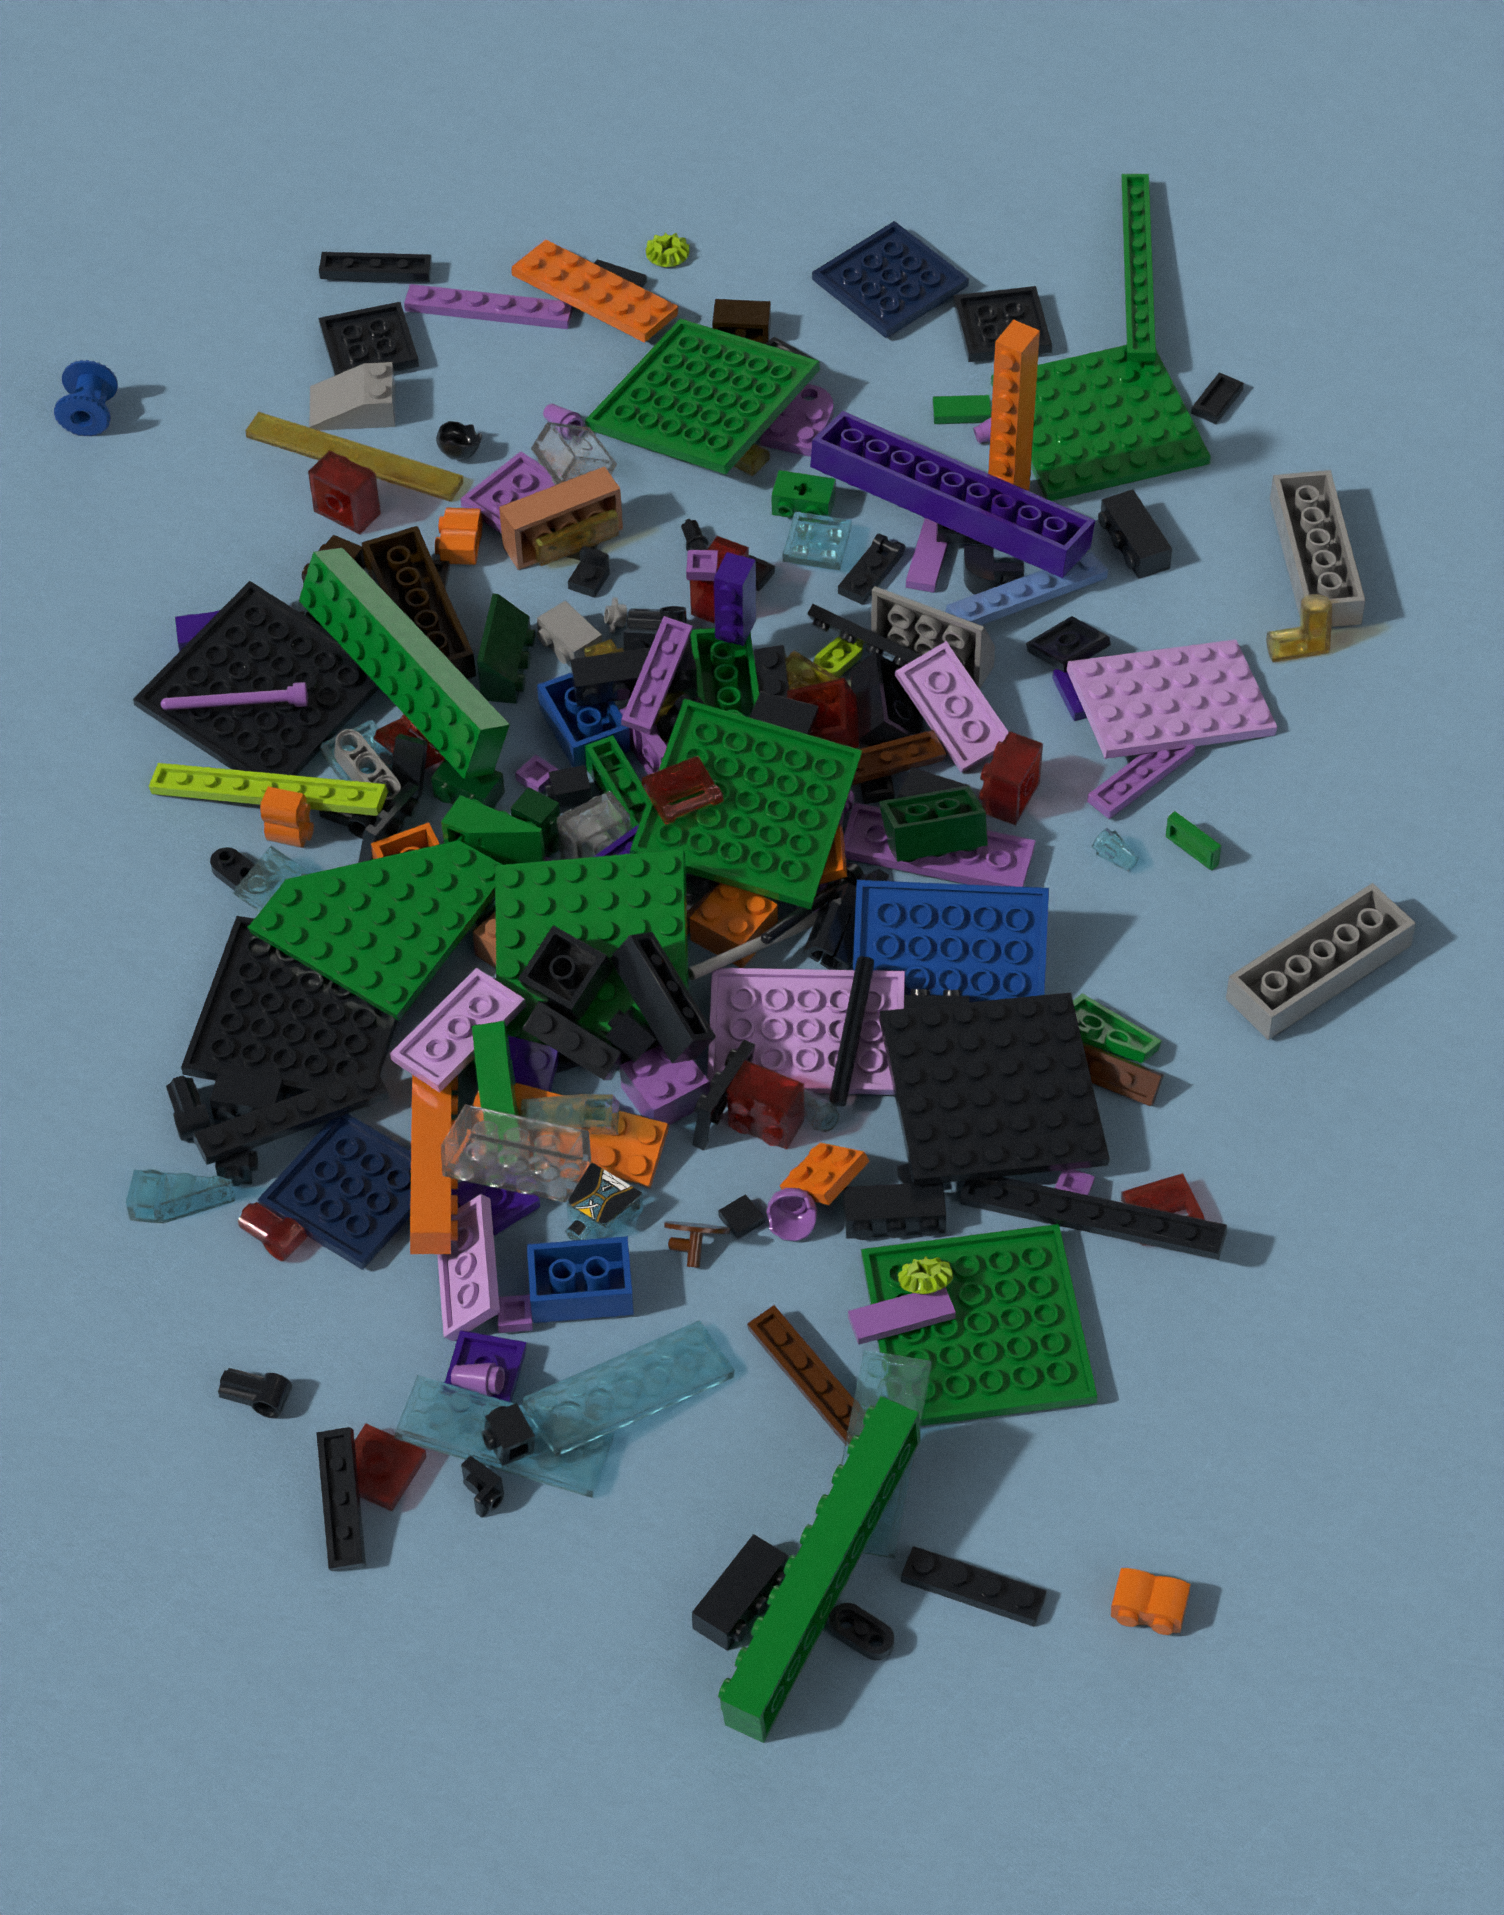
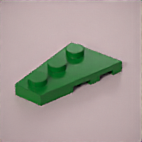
(1113, 1032)

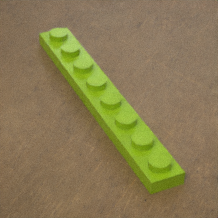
(251, 786)

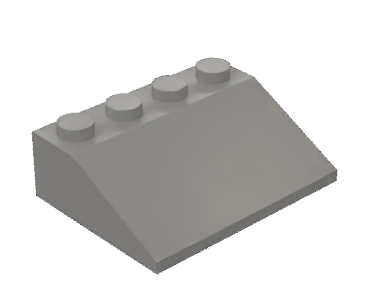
(925, 628)

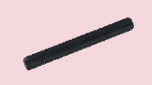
(851, 1031)

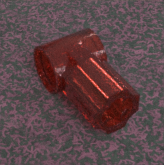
(277, 1235)

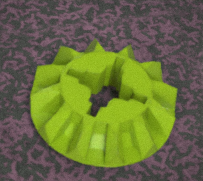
(671, 256)
(916, 1276)

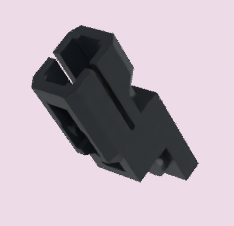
(835, 926)

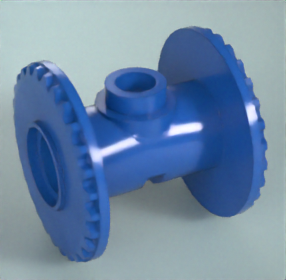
(88, 388)

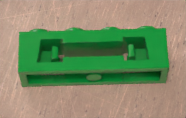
(615, 774)

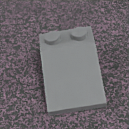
(354, 399)

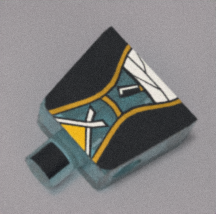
(601, 1205)

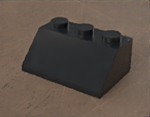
(882, 703)

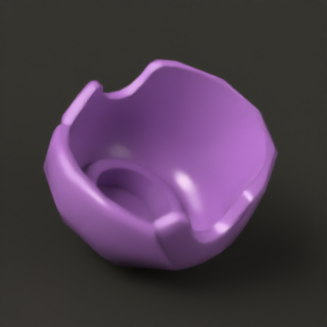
(791, 1214)

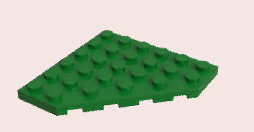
(381, 921)

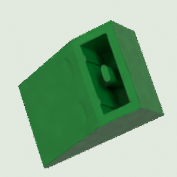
(493, 832)

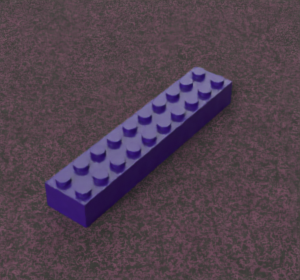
(952, 494)

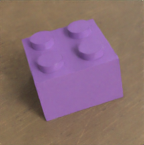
(662, 1088)

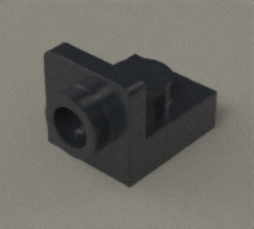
(590, 572)
(484, 1484)

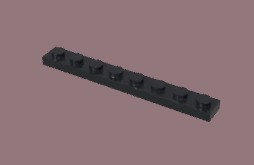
(1096, 1215)

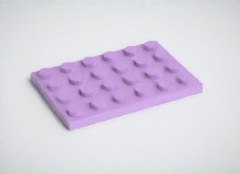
(1171, 698)
(799, 1023)

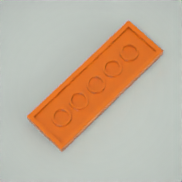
(595, 290)
(630, 1154)

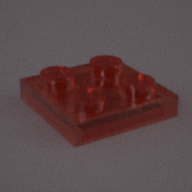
(385, 1466)

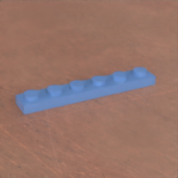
(1027, 592)

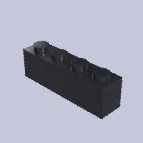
(615, 675)
(662, 997)

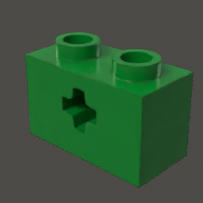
(802, 494)

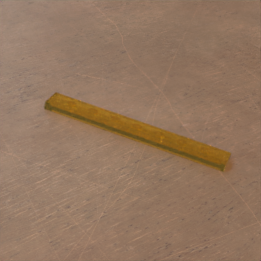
(386, 465)

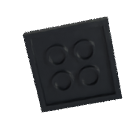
(988, 313)
(369, 336)

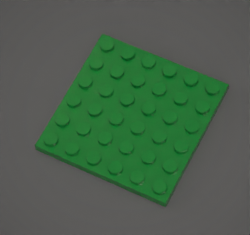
(702, 395)
(1109, 424)
(777, 807)
(600, 905)
(1013, 1330)

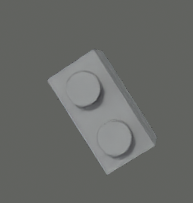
(566, 632)

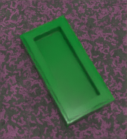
(961, 409)
(1193, 841)

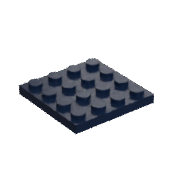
(890, 279)
(346, 1189)

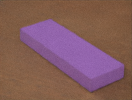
(926, 559)
(900, 1315)

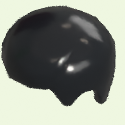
(458, 440)

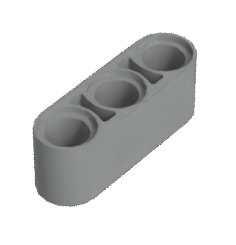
(364, 757)

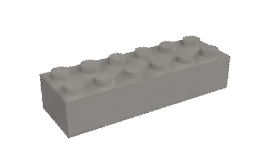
(1317, 543)
(1320, 961)

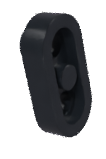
(233, 869)
(864, 1631)

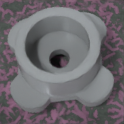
(615, 615)

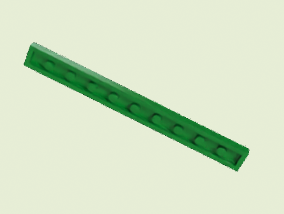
(1138, 268)

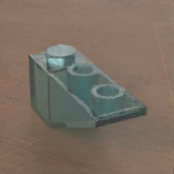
(580, 1111)
(171, 1196)

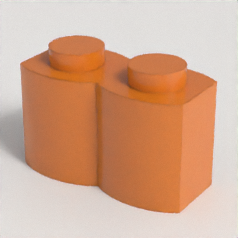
(459, 535)
(286, 817)
(1150, 1601)

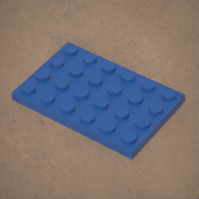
(955, 936)

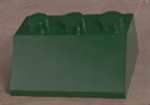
(504, 651)
(934, 823)

